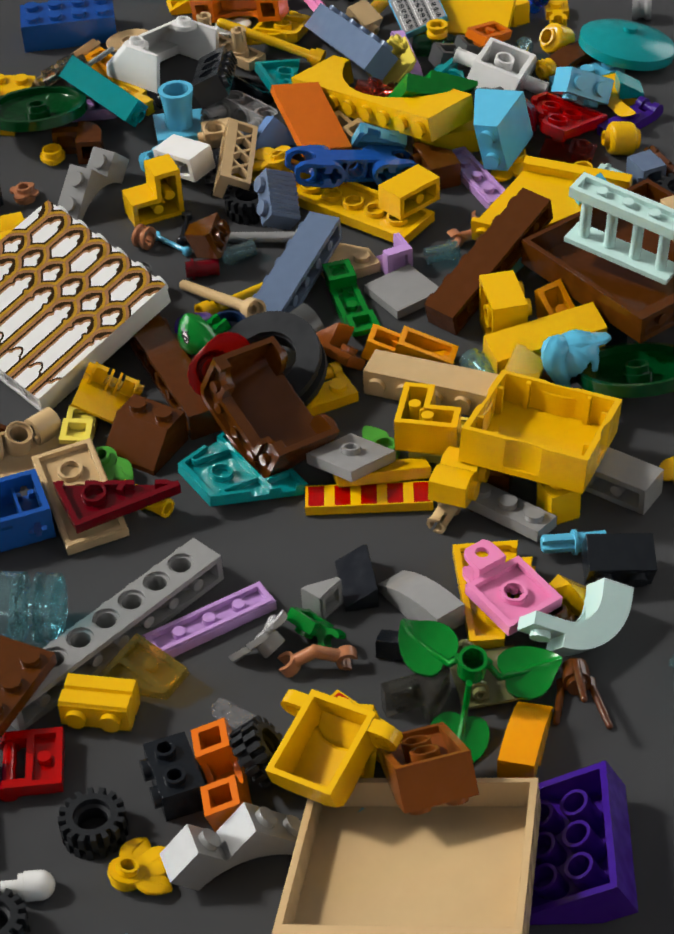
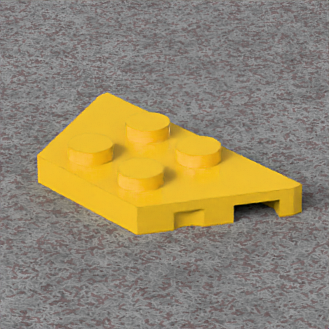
(289, 29)

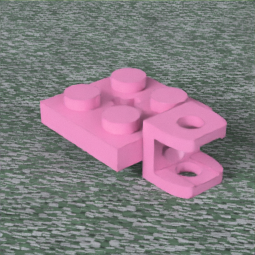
(491, 580)

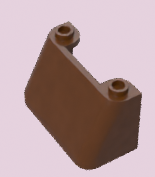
(261, 408)

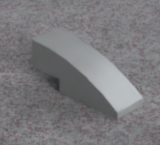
(422, 599)

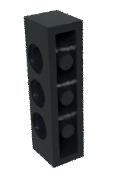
(214, 76)

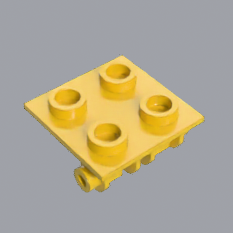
(102, 393)

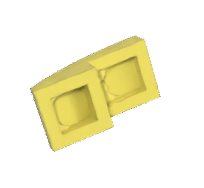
(77, 426)

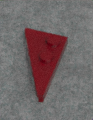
(105, 501)

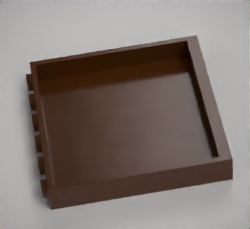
(621, 295)

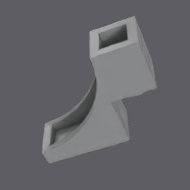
(84, 183)
(249, 833)

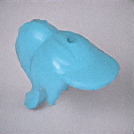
(570, 354)

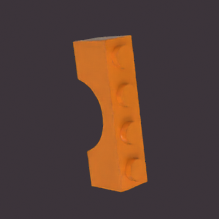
(261, 9)

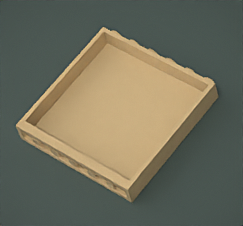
(415, 874)

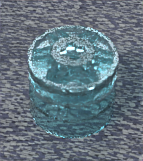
(32, 606)

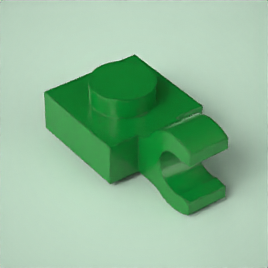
(310, 624)

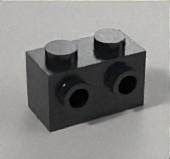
(619, 557)
(173, 775)

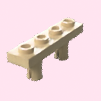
(245, 55)

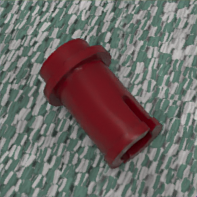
(202, 268)

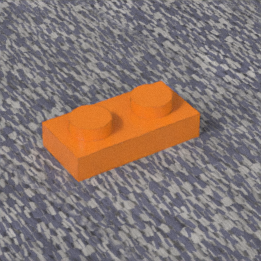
(481, 33)

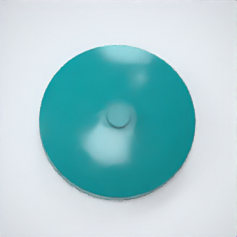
(626, 44)

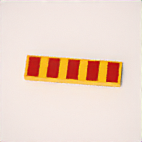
(367, 498)

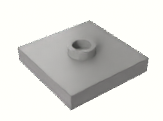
(351, 457)

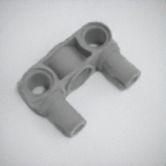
(240, 107)

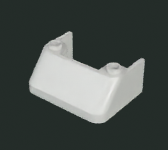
(140, 56)

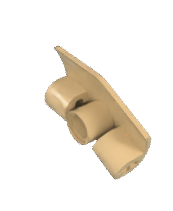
(38, 435)

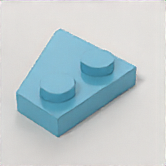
(373, 135)

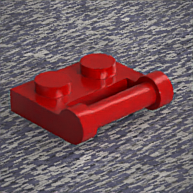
(43, 762)

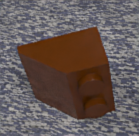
(147, 433)

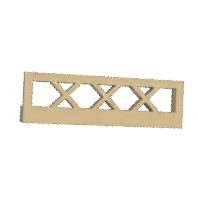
(230, 151)

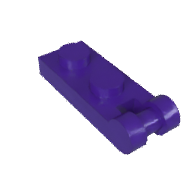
(641, 118)

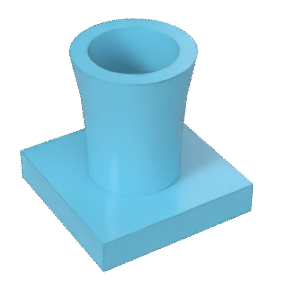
(178, 112)

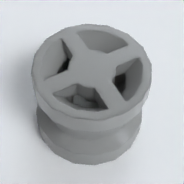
(641, 9)

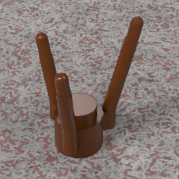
(577, 681)

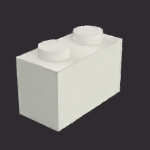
(191, 156)

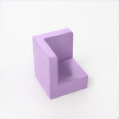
(397, 256)

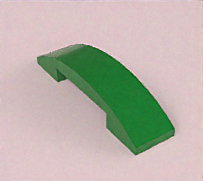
(347, 297)

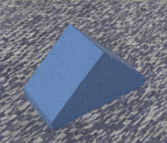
(273, 134)

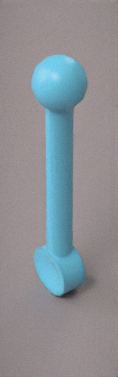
(186, 251)

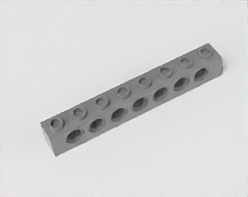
(135, 609)

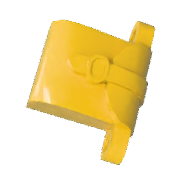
(327, 746)

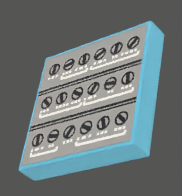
(414, 14)

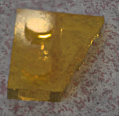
(153, 669)

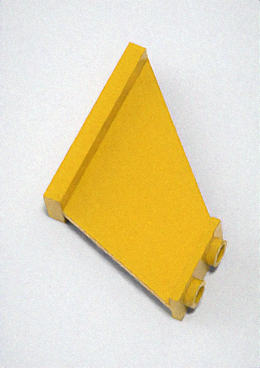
(551, 181)

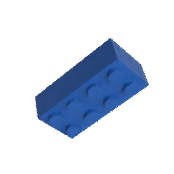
(66, 23)

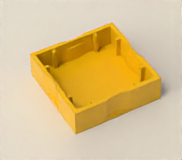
(540, 431)

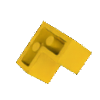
(160, 195)
(424, 425)

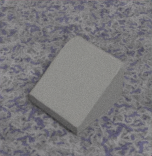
(322, 596)

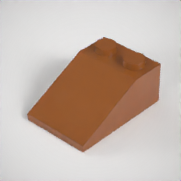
(429, 769)

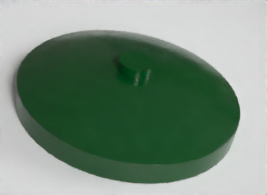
(41, 108)
(631, 370)

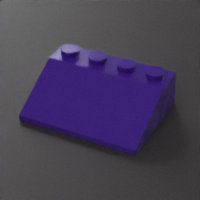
(584, 850)

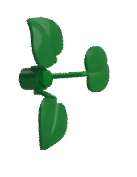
(432, 644)

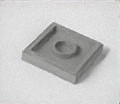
(401, 291)

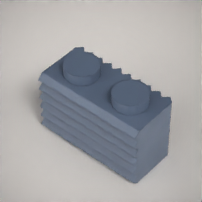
(277, 199)

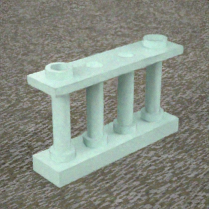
(632, 208)

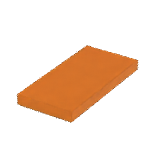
(309, 115)

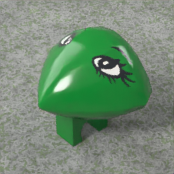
(196, 332)

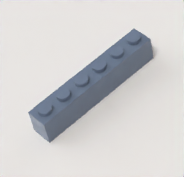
(352, 40)
(300, 262)

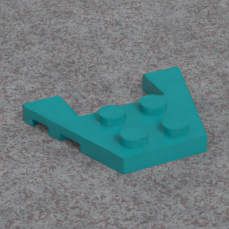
(227, 478)

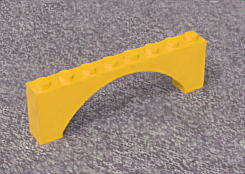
(419, 116)

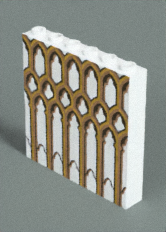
(66, 303)

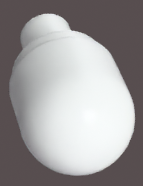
(31, 885)

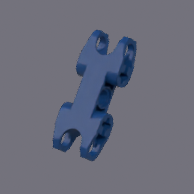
(331, 167)

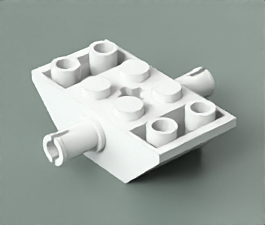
(502, 66)

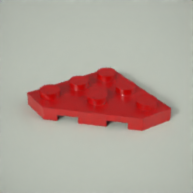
(564, 118)

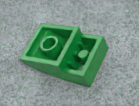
(432, 83)

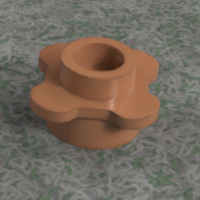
(24, 193)

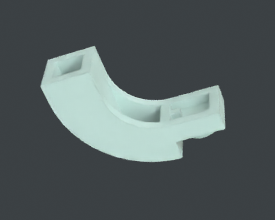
(602, 617)

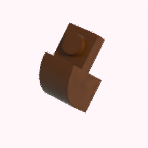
(79, 139)

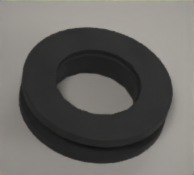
(296, 333)

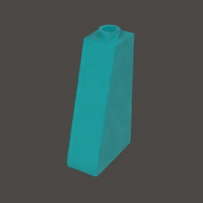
(104, 91)

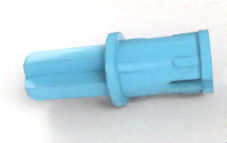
(565, 541)

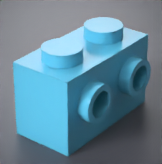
(583, 86)

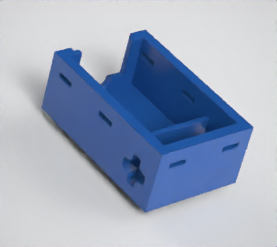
(26, 517)

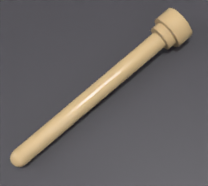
(247, 307)

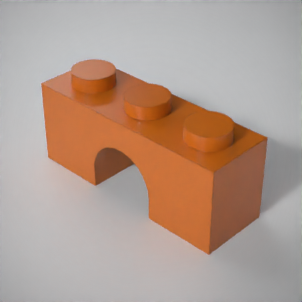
(225, 779)

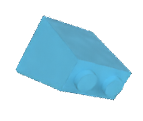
(501, 126)

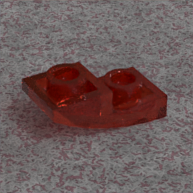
(577, 150)

